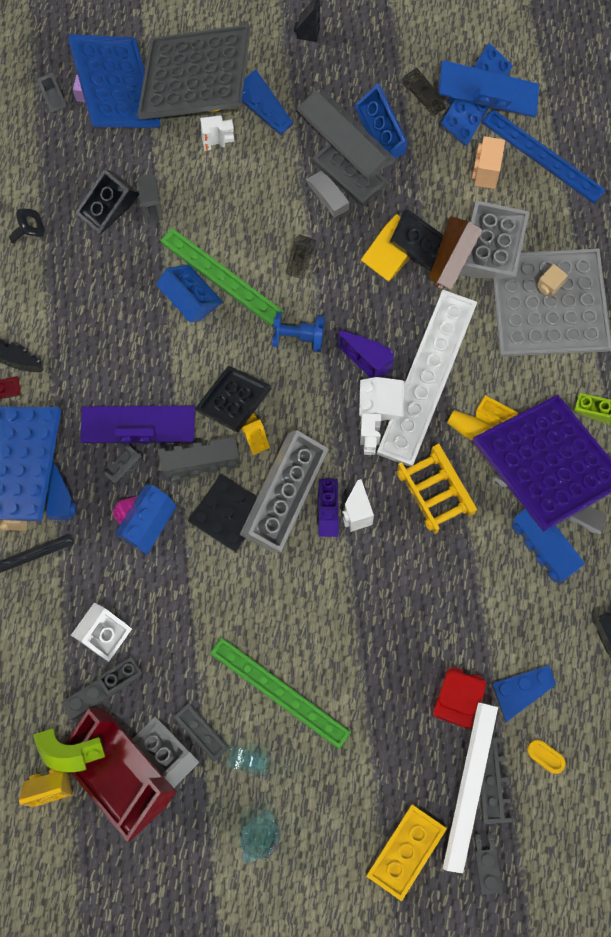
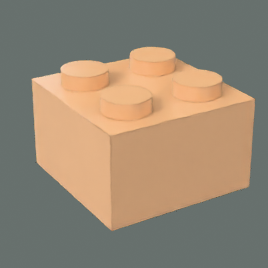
(488, 162)

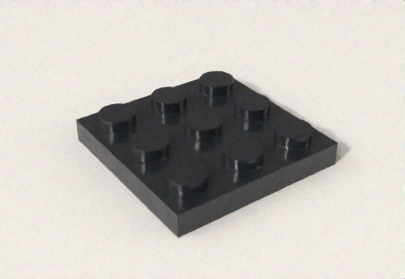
(233, 398)
(224, 513)

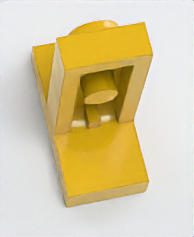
(255, 435)

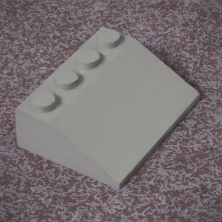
(500, 242)
(165, 751)

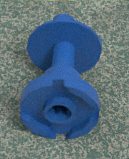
(306, 332)

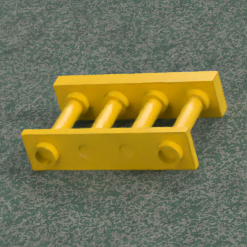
(446, 473)

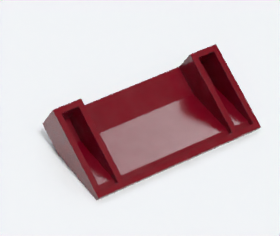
(123, 781)

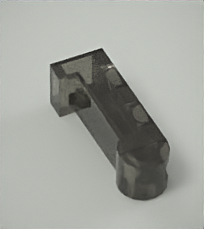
(424, 92)

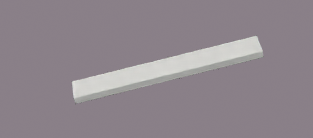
(470, 788)

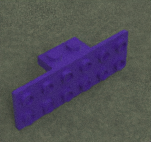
(137, 424)

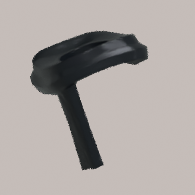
(24, 227)

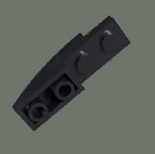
(17, 358)

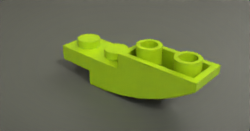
(594, 407)

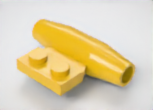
(488, 415)

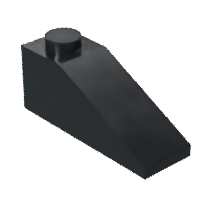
(309, 22)

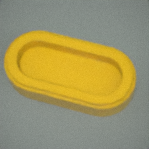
(546, 756)

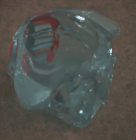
(259, 838)

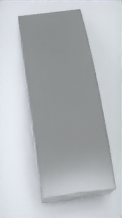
(328, 194)

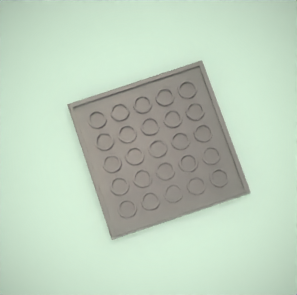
(565, 323)

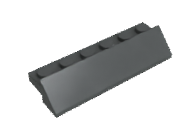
(345, 134)

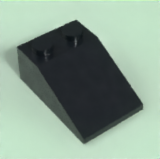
(106, 201)

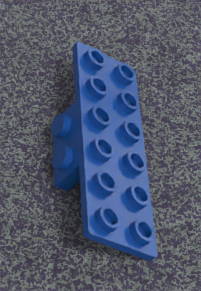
(488, 88)
(465, 116)

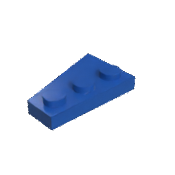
(522, 690)

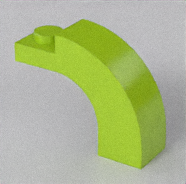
(66, 757)

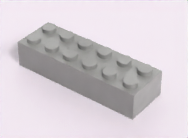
(284, 491)

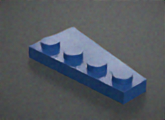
(264, 104)

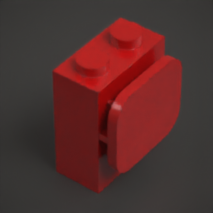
(459, 698)

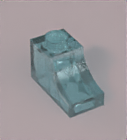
(248, 761)

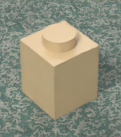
(552, 281)

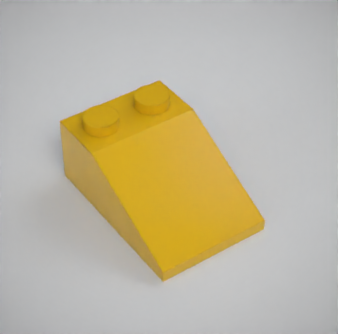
(384, 256)
(45, 788)

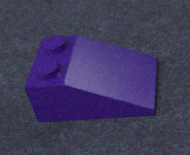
(366, 354)

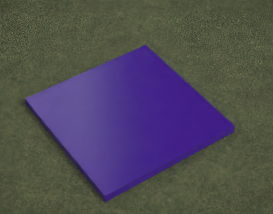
(548, 461)

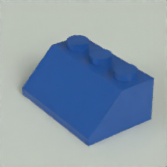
(188, 292)
(146, 519)

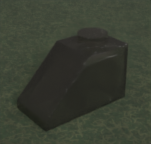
(300, 256)

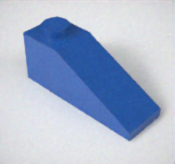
(59, 501)

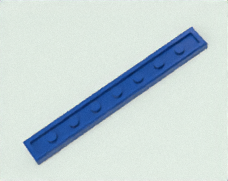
(543, 156)

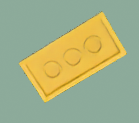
(406, 852)

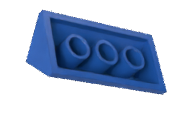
(381, 121)

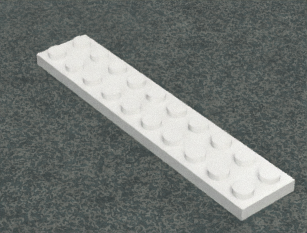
(427, 377)

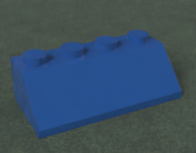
(549, 546)

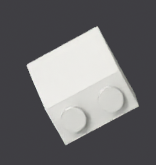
(382, 397)
(357, 509)
(101, 631)

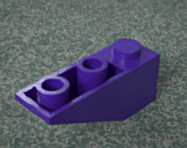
(328, 508)

